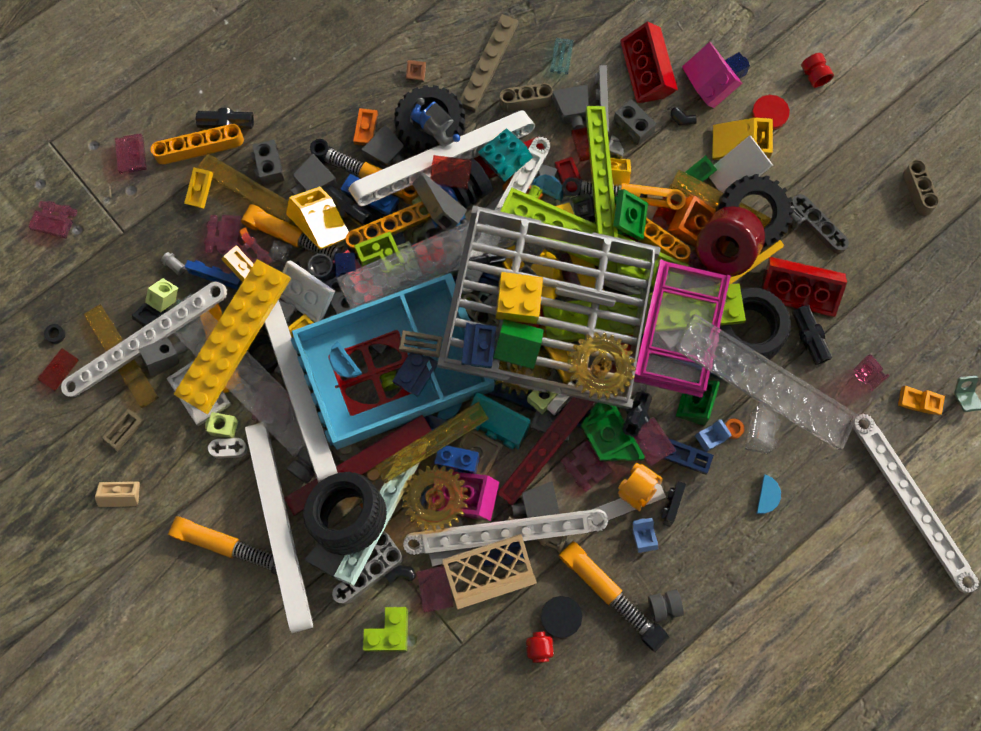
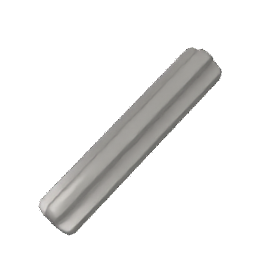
(585, 294)

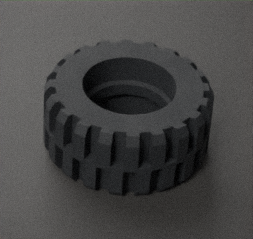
(419, 141)

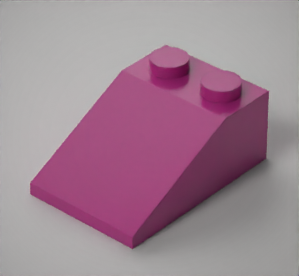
(711, 75)
(481, 494)

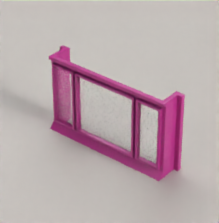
(675, 298)

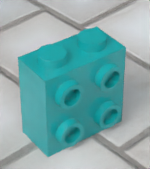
(505, 154)

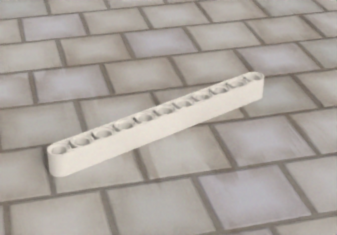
(406, 172)
(299, 395)
(279, 529)

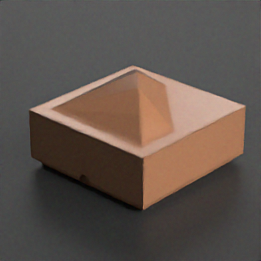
(416, 70)

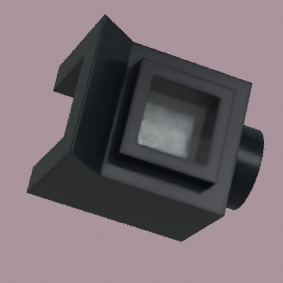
(584, 207)

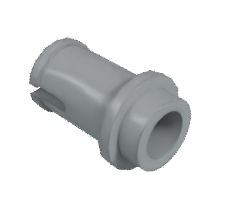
(174, 264)

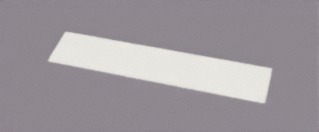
(621, 507)

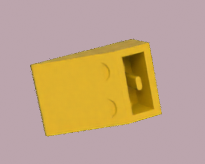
(730, 134)
(317, 217)

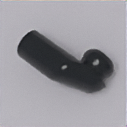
(681, 119)
(401, 571)

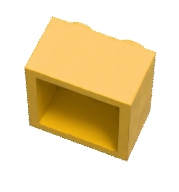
(519, 298)

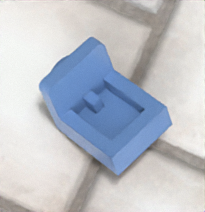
(713, 435)
(644, 535)

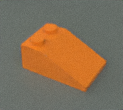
(691, 219)

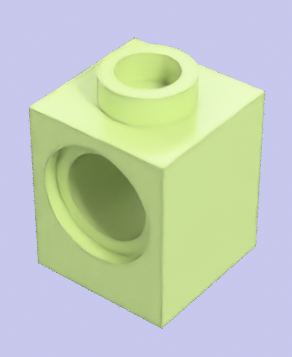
(161, 295)
(539, 403)
(227, 431)

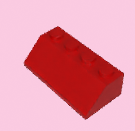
(648, 63)
(805, 285)

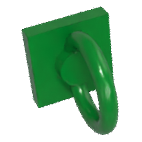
(630, 214)

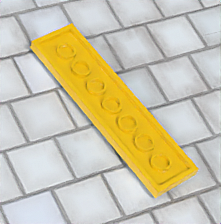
(232, 336)

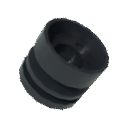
(477, 184)

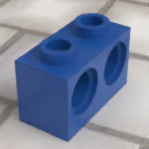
(457, 459)

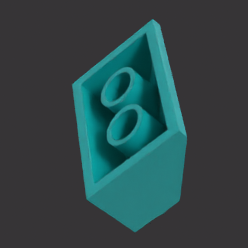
(502, 422)

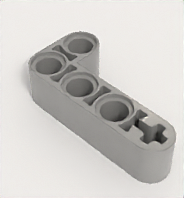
(370, 579)

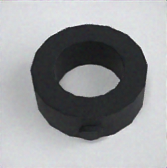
(59, 338)

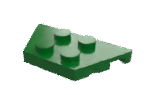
(606, 436)

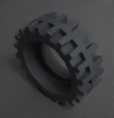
(775, 196)

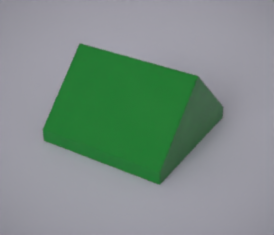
(518, 344)
(696, 408)

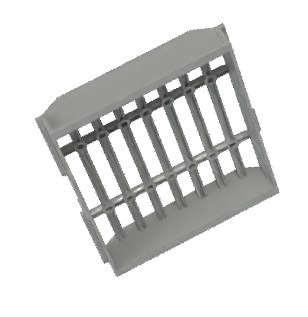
(535, 227)

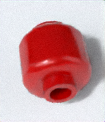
(539, 647)

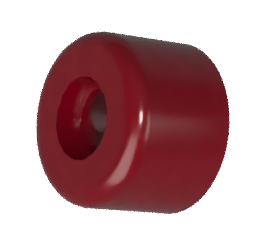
(737, 224)

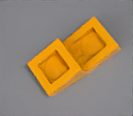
(921, 401)

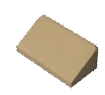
(117, 494)

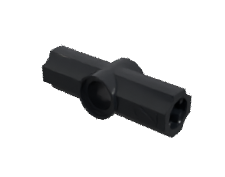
(224, 117)
(348, 207)
(812, 335)
(637, 414)

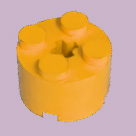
(639, 487)

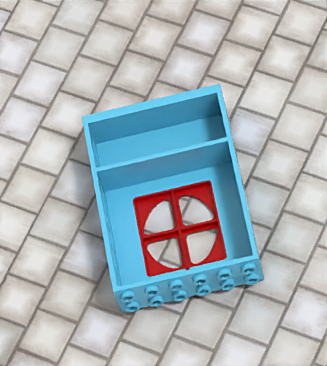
(415, 309)

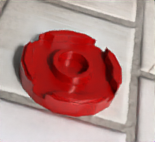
(772, 108)

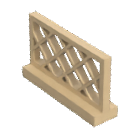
(498, 586)

